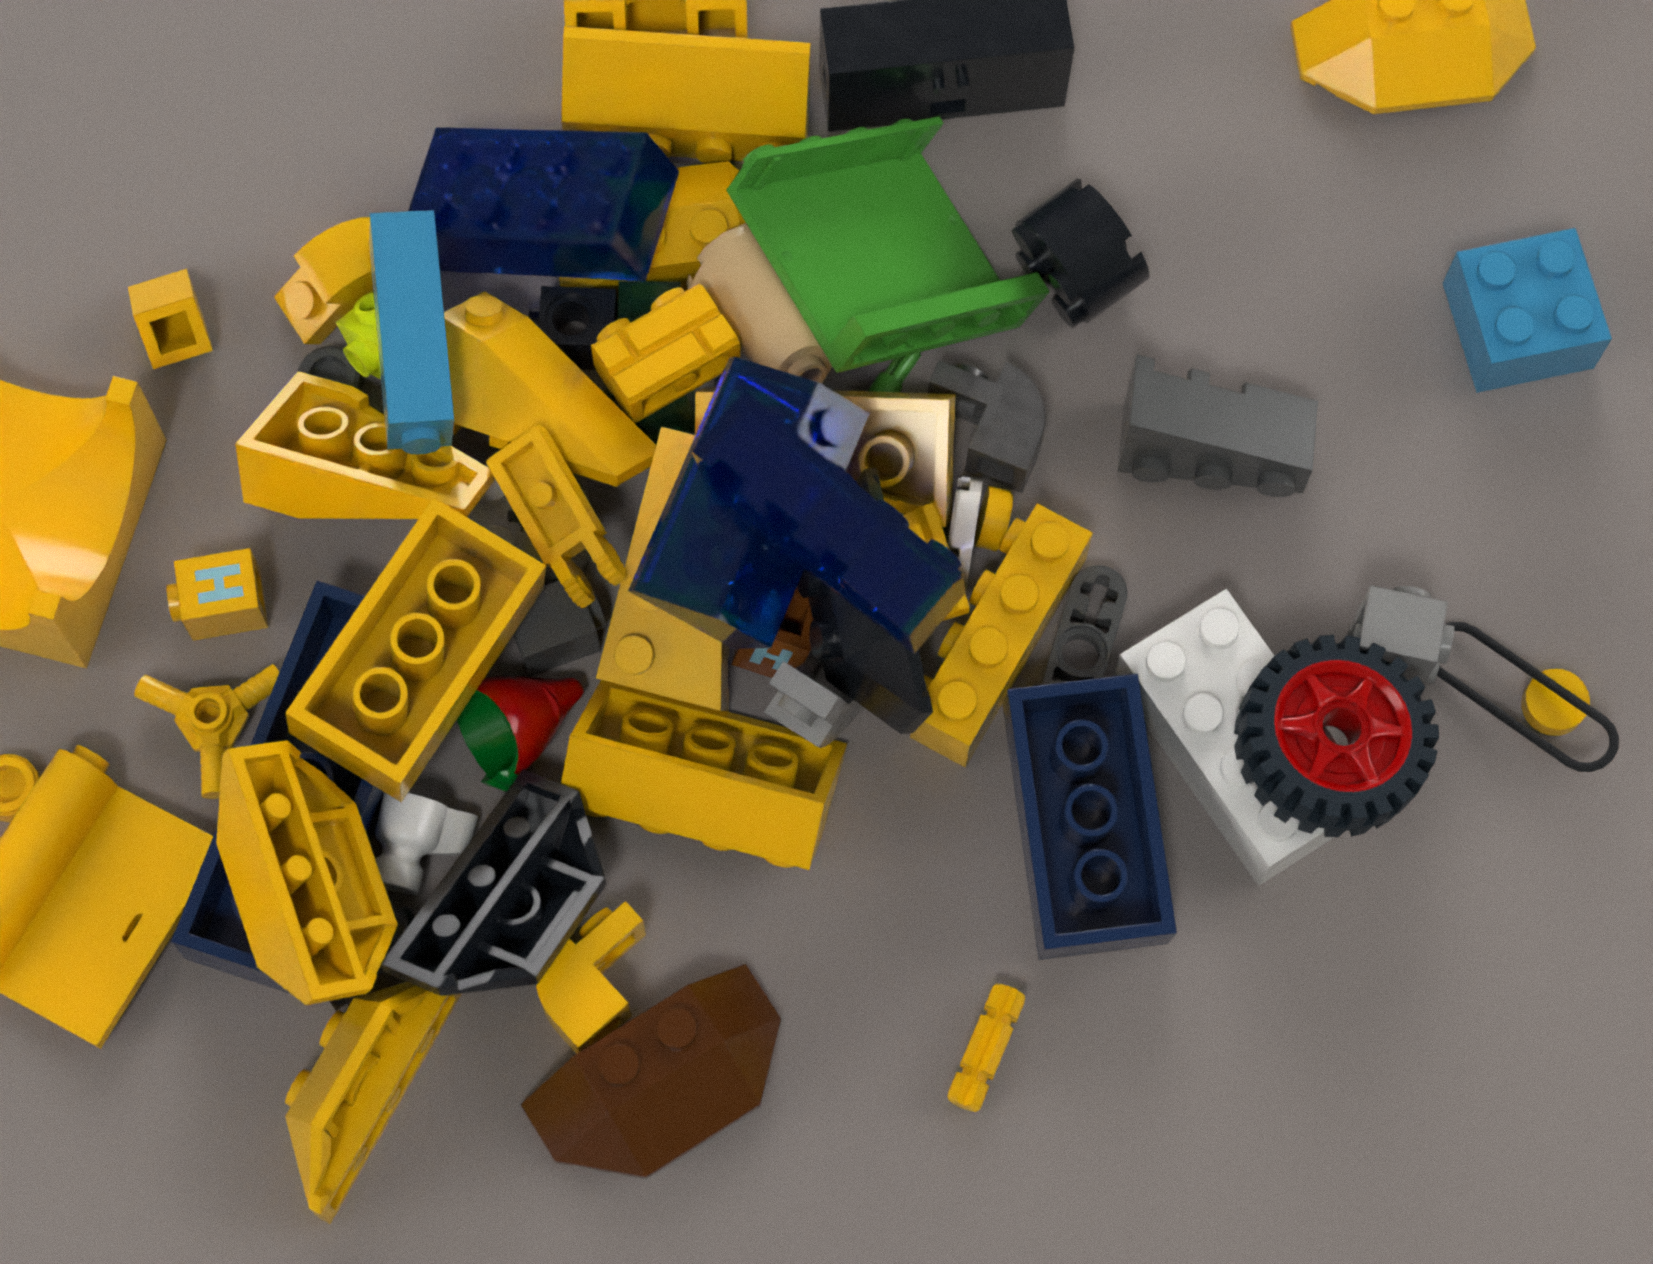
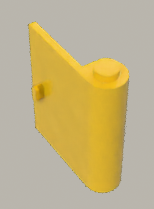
(74, 884)

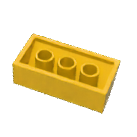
(687, 91)
(702, 774)

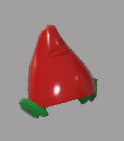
(513, 722)

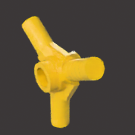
(209, 717)

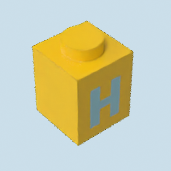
(218, 594)

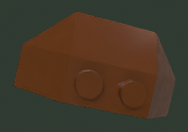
(661, 1079)

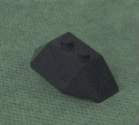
(861, 655)
(506, 897)

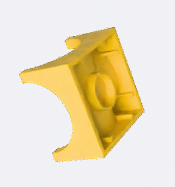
(69, 511)

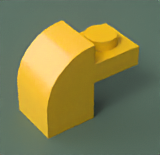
(329, 281)
(574, 990)

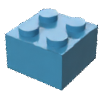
(1526, 310)

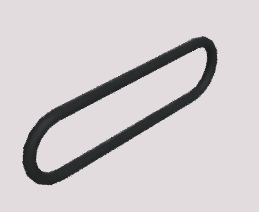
(1547, 682)

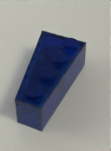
(828, 522)

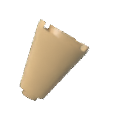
(758, 306)

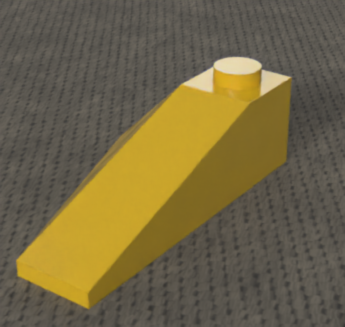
(515, 377)
(327, 457)

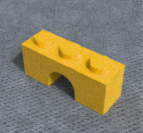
(689, 17)

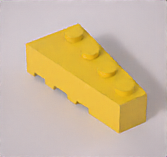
(905, 439)
(644, 643)

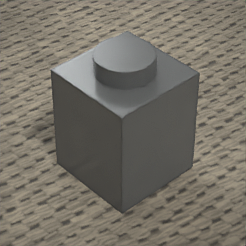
(558, 630)

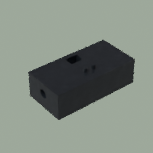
(942, 59)

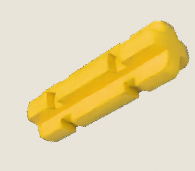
(986, 1047)

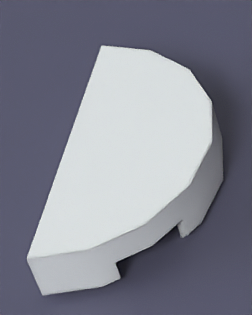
(964, 521)

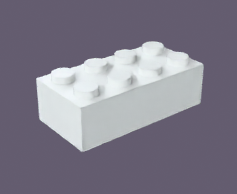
(1190, 696)

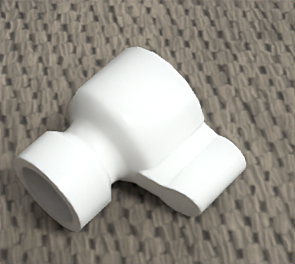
(414, 830)

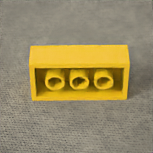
(416, 649)

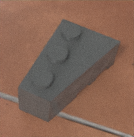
(1215, 433)

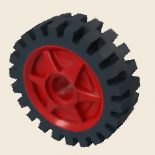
(1306, 771)

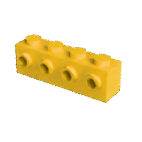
(1002, 630)

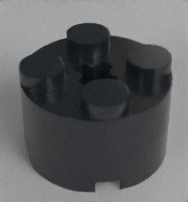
(1080, 251)

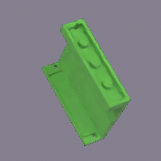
(875, 245)

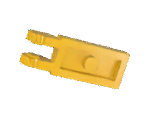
(554, 511)

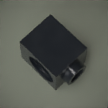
(568, 304)

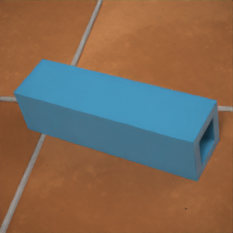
(411, 331)

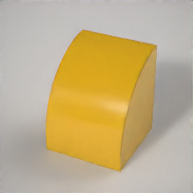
(169, 319)

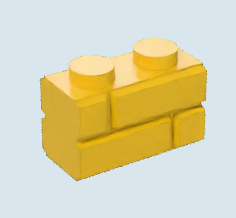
(664, 351)

